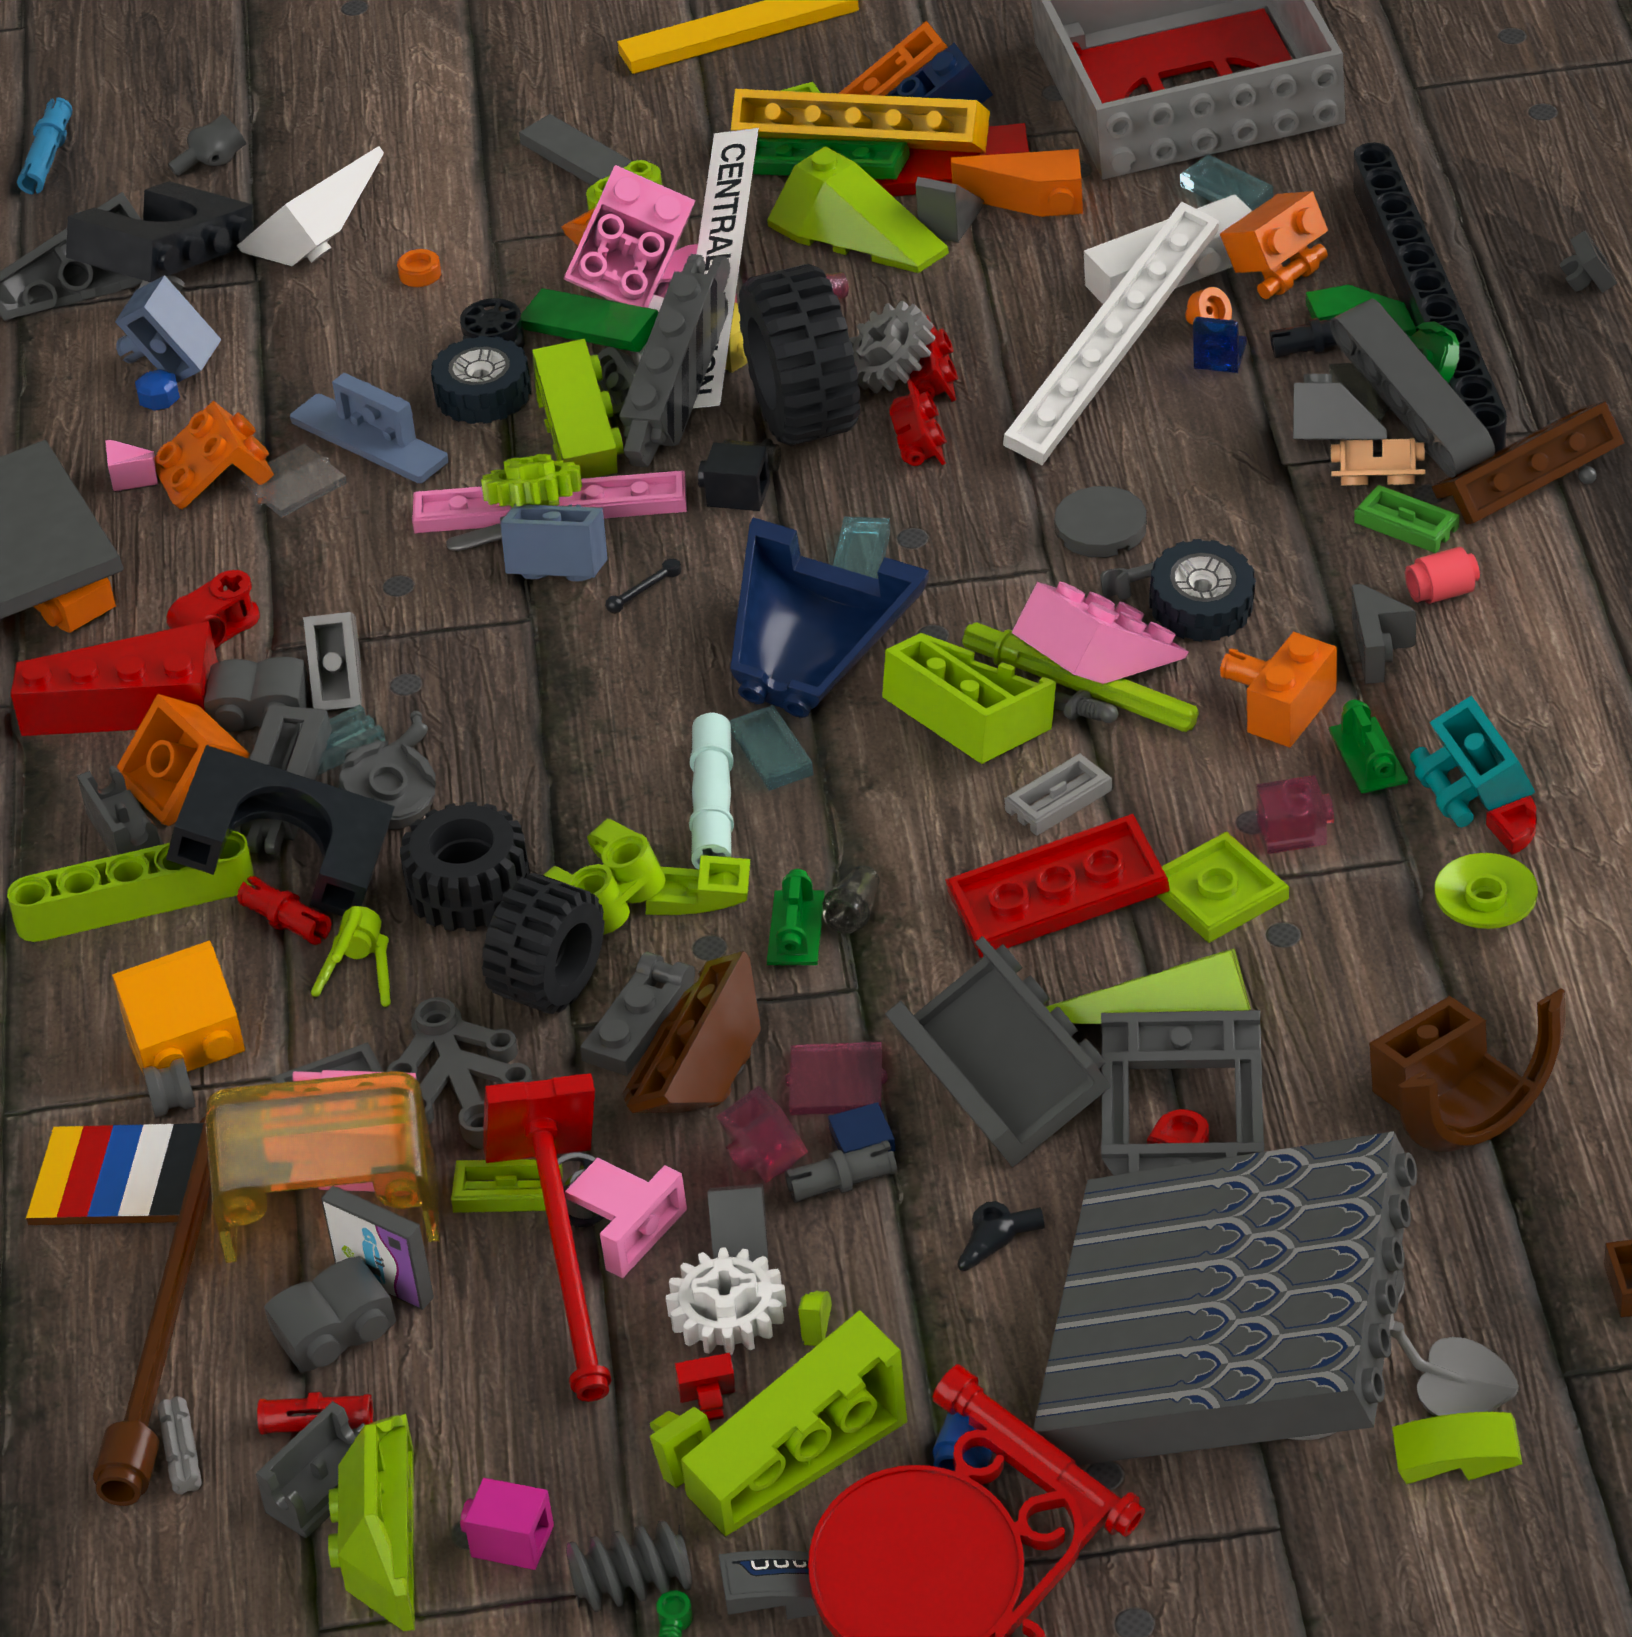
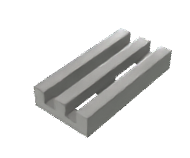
(1063, 798)

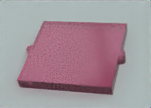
(835, 1077)

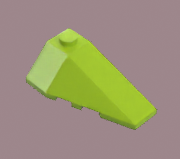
(845, 207)

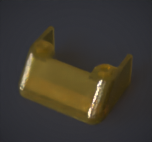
(316, 1138)

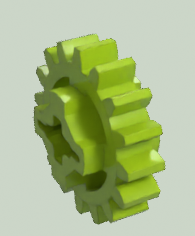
(531, 481)

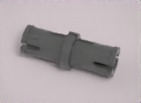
(840, 1171)

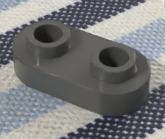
(617, 375)

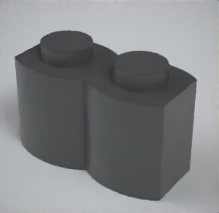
(243, 690)
(329, 1314)

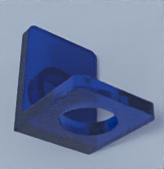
(1217, 344)

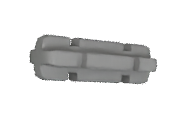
(179, 1445)

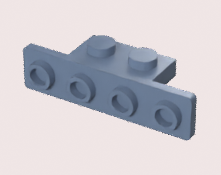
(371, 426)

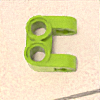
(627, 874)

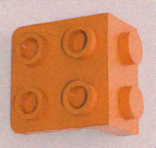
(205, 450)

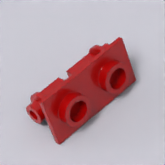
(937, 369)
(916, 429)

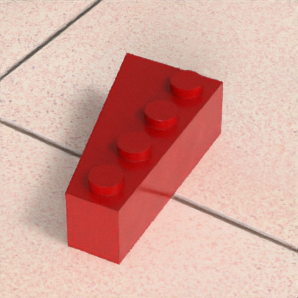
(112, 682)

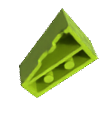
(576, 408)
(965, 700)

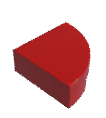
(1514, 823)

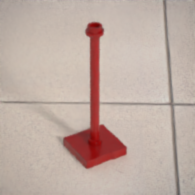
(540, 1123)

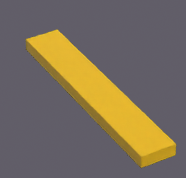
(726, 30)

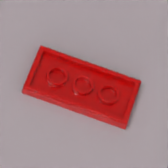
(937, 163)
(1058, 884)

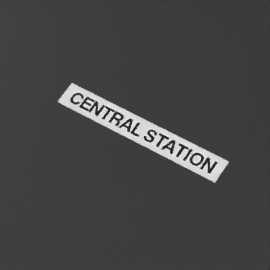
(723, 235)

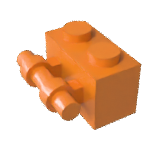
(1272, 235)

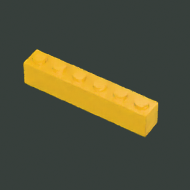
(832, 116)

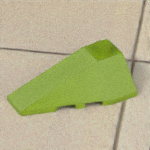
(1197, 985)

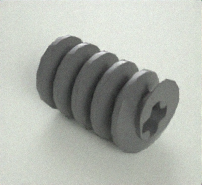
(628, 1565)

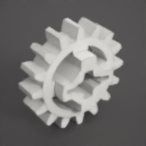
(726, 1301)

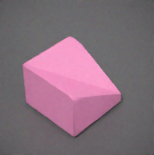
(130, 466)

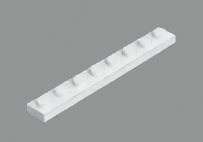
(1110, 333)

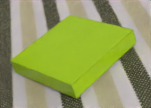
(1221, 887)

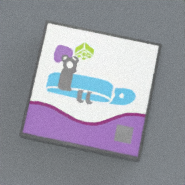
(383, 1240)

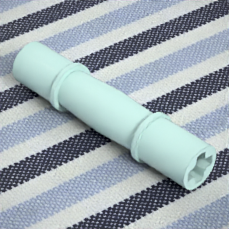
(711, 788)

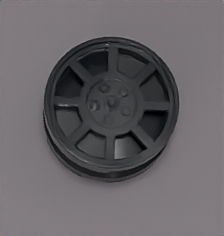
(478, 322)

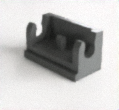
(117, 814)
(300, 1475)

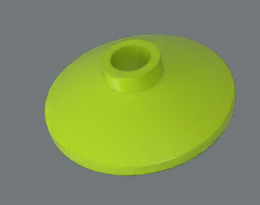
(1486, 890)

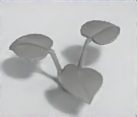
(1459, 1373)

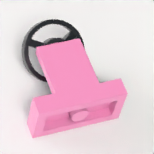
(637, 1208)

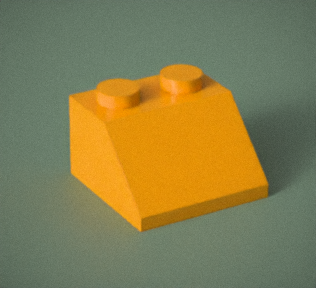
(179, 1010)

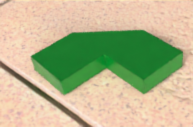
(1336, 300)

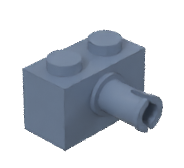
(165, 330)
(554, 541)

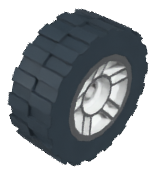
(481, 379)
(1202, 590)

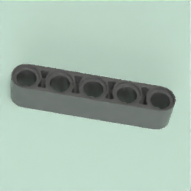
(1412, 388)

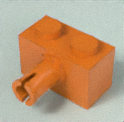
(1285, 689)

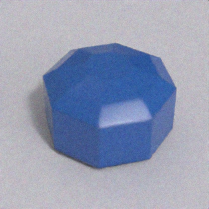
(157, 389)

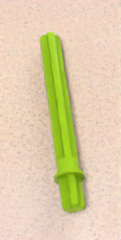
(1122, 693)

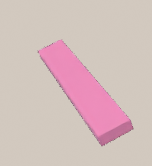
(615, 494)

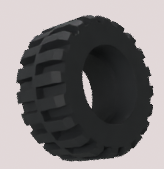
(799, 354)

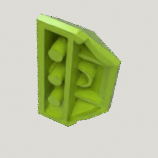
(377, 1520)

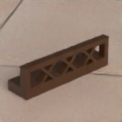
(1532, 462)

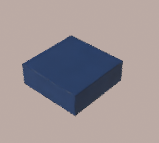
(860, 1128)

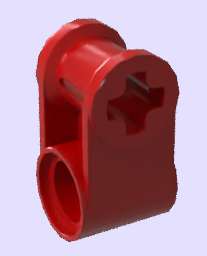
(219, 607)

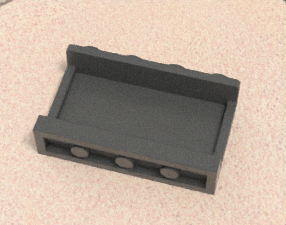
(1004, 1053)

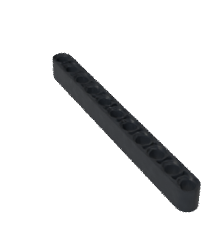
(1421, 277)

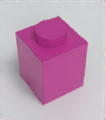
(507, 1523)

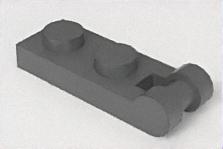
(636, 1014)

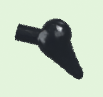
(995, 1229)

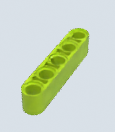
(121, 890)

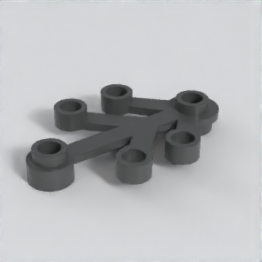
(440, 1025)

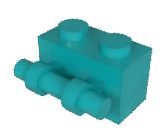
(1481, 757)

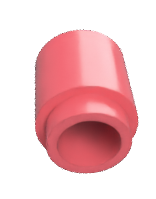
(1442, 575)

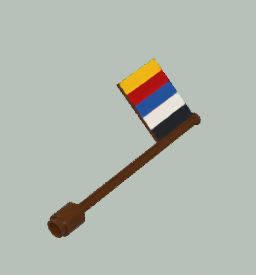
(131, 1178)

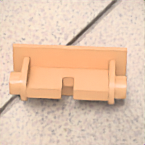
(1396, 463)

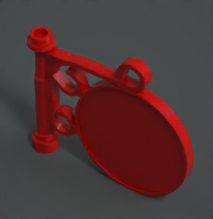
(938, 1550)

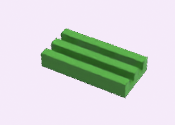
(1406, 518)

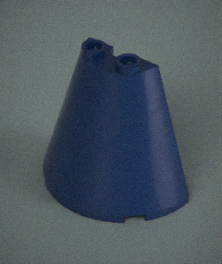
(809, 620)

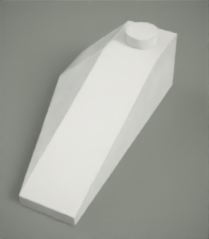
(312, 218)

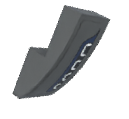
(767, 1581)

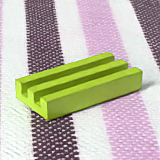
(508, 1193)

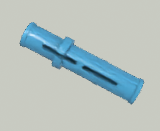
(49, 135)

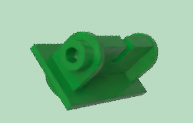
(1366, 749)
(796, 921)

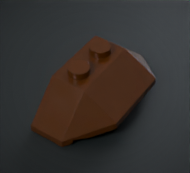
(699, 1042)

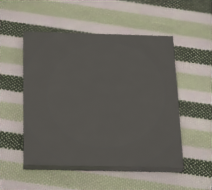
(46, 532)

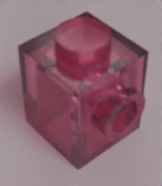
(1293, 814)
(761, 1135)

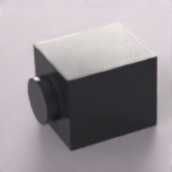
(735, 476)

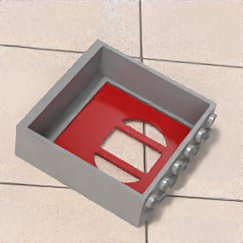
(1113, 46)

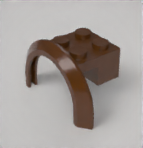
(1449, 1084)

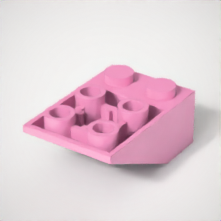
(629, 239)
(1092, 635)

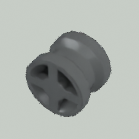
(169, 1087)

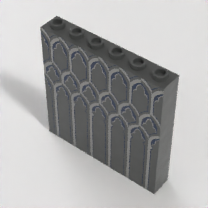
(1229, 1301)

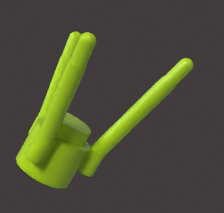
(356, 939)

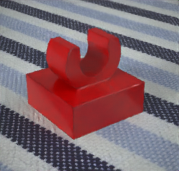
(706, 1381)

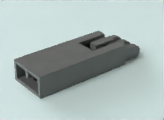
(292, 749)

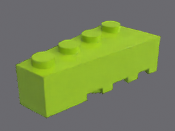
(800, 1426)

